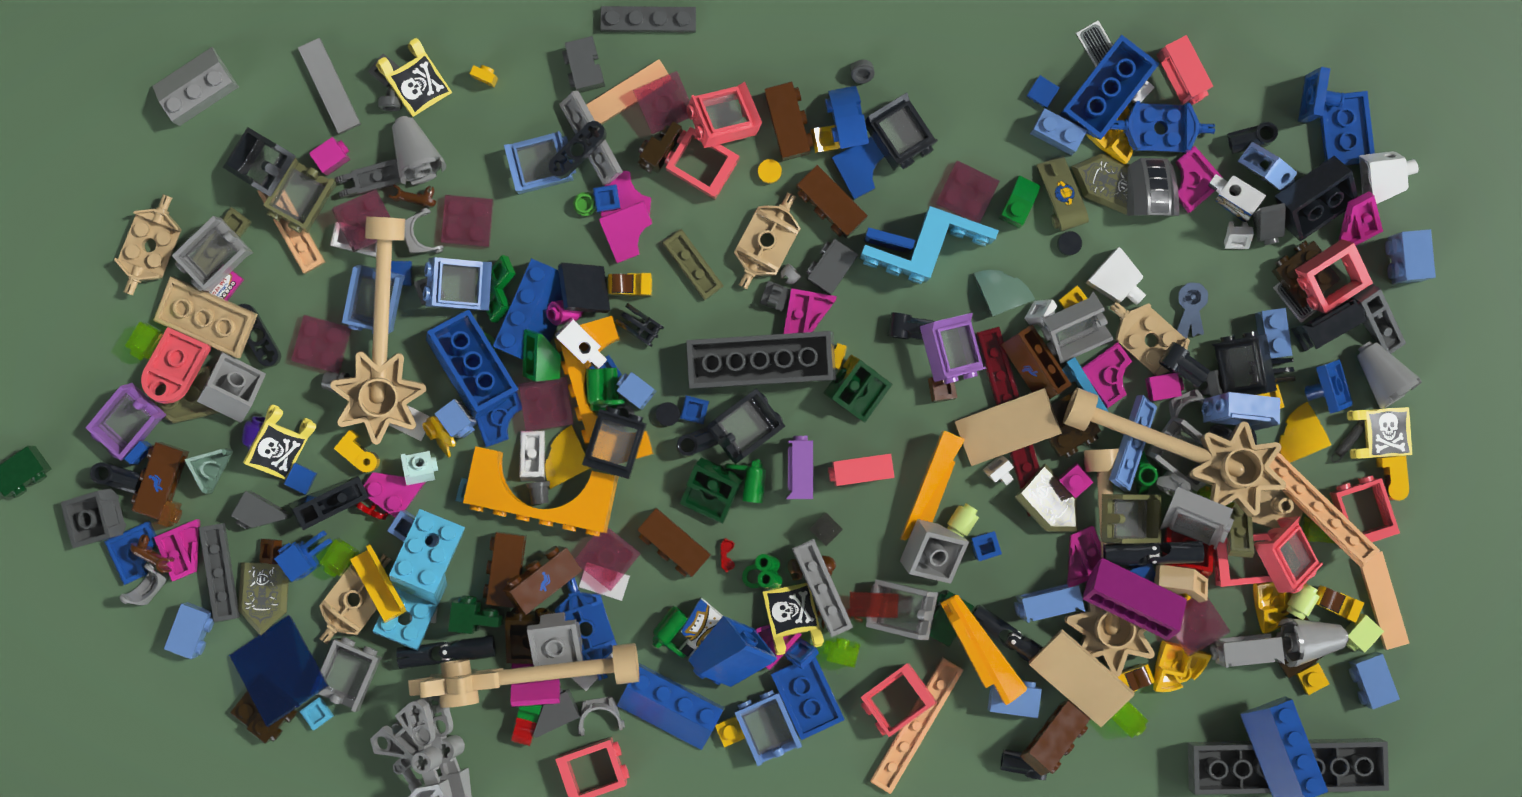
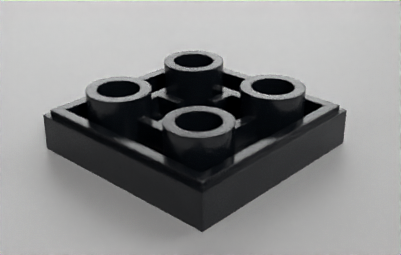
(584, 288)

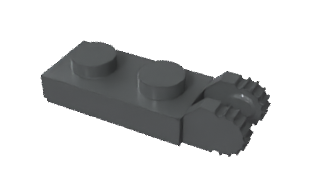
(370, 178)

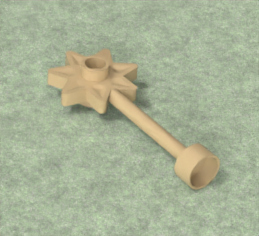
(378, 391)
(1232, 466)
(1103, 631)
(460, 684)

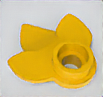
(435, 430)

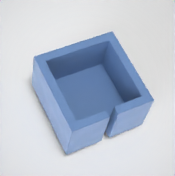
(1410, 257)

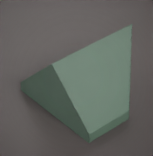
(208, 468)

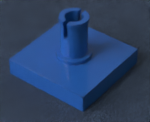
(1316, 95)
(1332, 386)

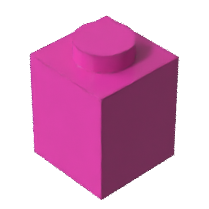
(330, 155)
(1164, 386)
(1075, 479)

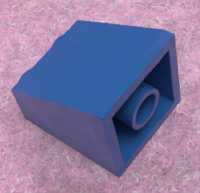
(731, 653)

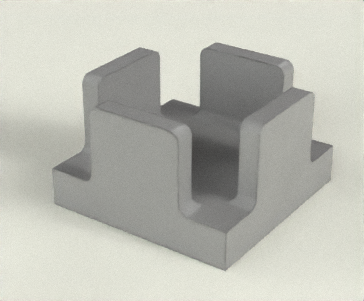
(555, 640)

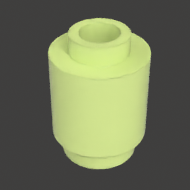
(963, 520)
(1303, 602)

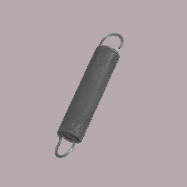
(1351, 438)

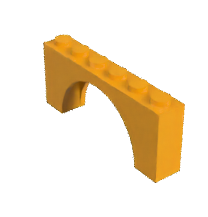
(604, 333)
(489, 489)

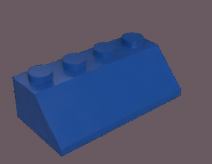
(1109, 88)
(529, 308)
(471, 364)
(671, 707)
(1283, 750)

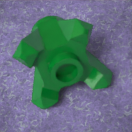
(1146, 475)

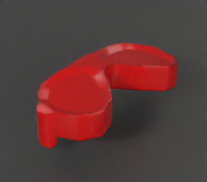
(370, 511)
(725, 547)

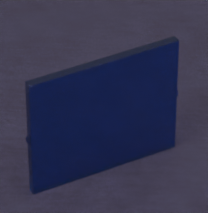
(278, 671)

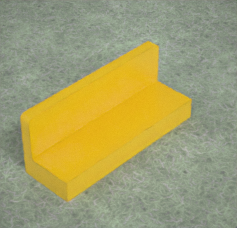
(378, 584)

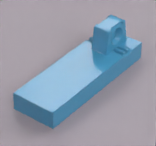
(1075, 373)

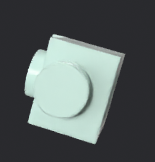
(415, 474)

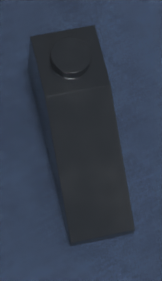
(328, 502)

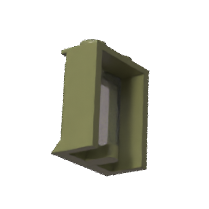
(299, 197)
(1131, 518)

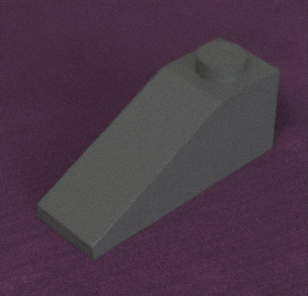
(1270, 223)
(1379, 318)

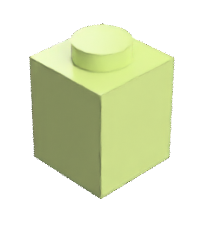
(1362, 633)

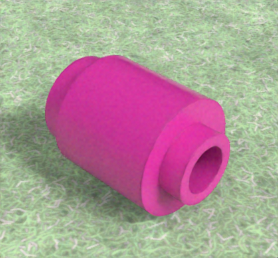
(558, 315)

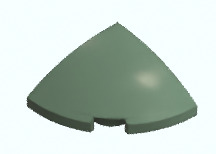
(1002, 291)

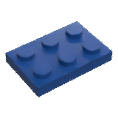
(1348, 129)
(807, 698)

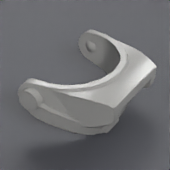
(411, 241)
(1177, 403)
(1170, 482)
(152, 580)
(606, 703)

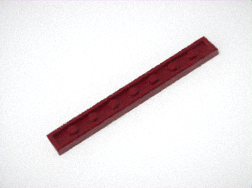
(1005, 390)

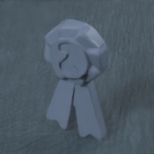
(1192, 298)

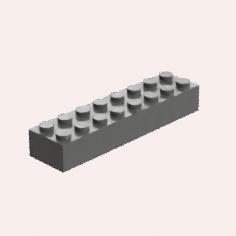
(1234, 768)

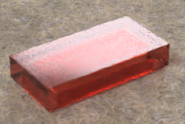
(874, 604)

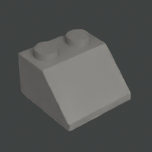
(231, 387)
(933, 552)

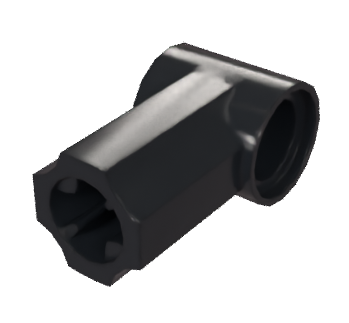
(1241, 139)
(905, 326)
(1179, 361)
(702, 440)
(117, 478)
(1014, 763)

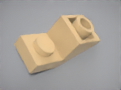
(1182, 580)

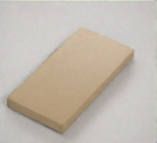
(205, 317)
(1008, 427)
(1081, 678)

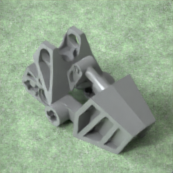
(426, 749)

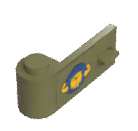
(1064, 195)

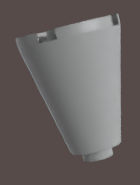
(415, 153)
(1386, 374)
(1309, 640)

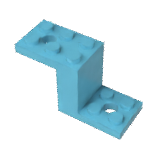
(928, 245)
(420, 577)

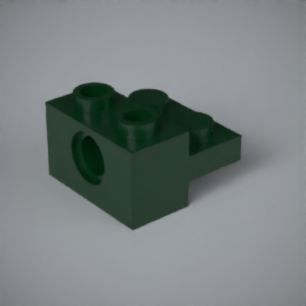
(858, 388)
(711, 490)
(467, 615)

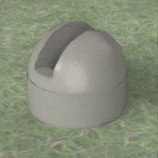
(791, 273)

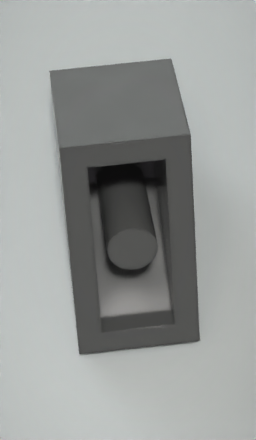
(257, 511)
(557, 714)

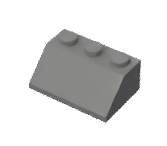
(194, 87)

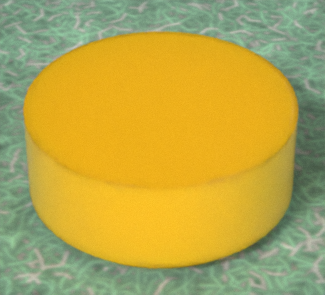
(769, 171)

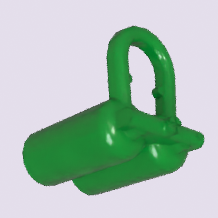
(603, 388)
(754, 480)
(768, 577)
(668, 628)

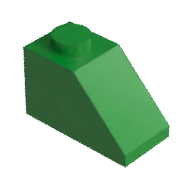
(1019, 202)
(540, 358)

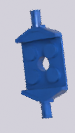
(1179, 123)
(590, 609)

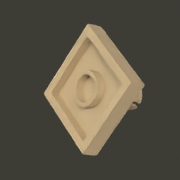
(1275, 506)

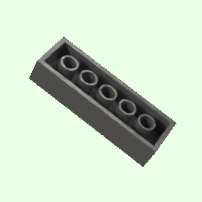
(761, 359)

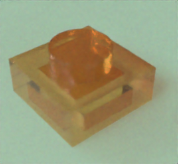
(170, 514)

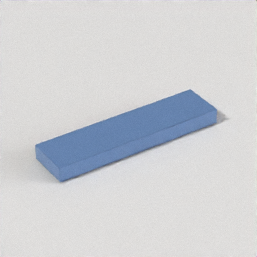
(1131, 448)

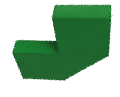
(501, 274)

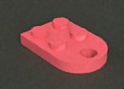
(174, 365)

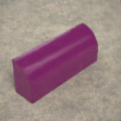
(1135, 599)

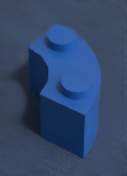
(847, 116)

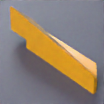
(934, 481)
(982, 652)

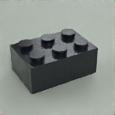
(1317, 197)

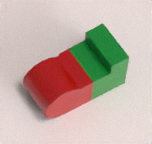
(526, 724)

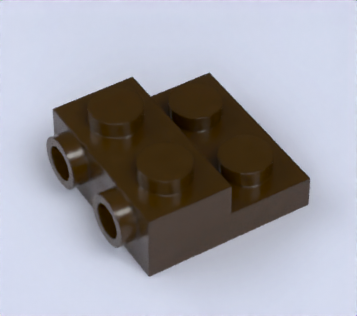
(655, 152)
(1287, 275)
(1070, 438)
(516, 634)
(249, 715)

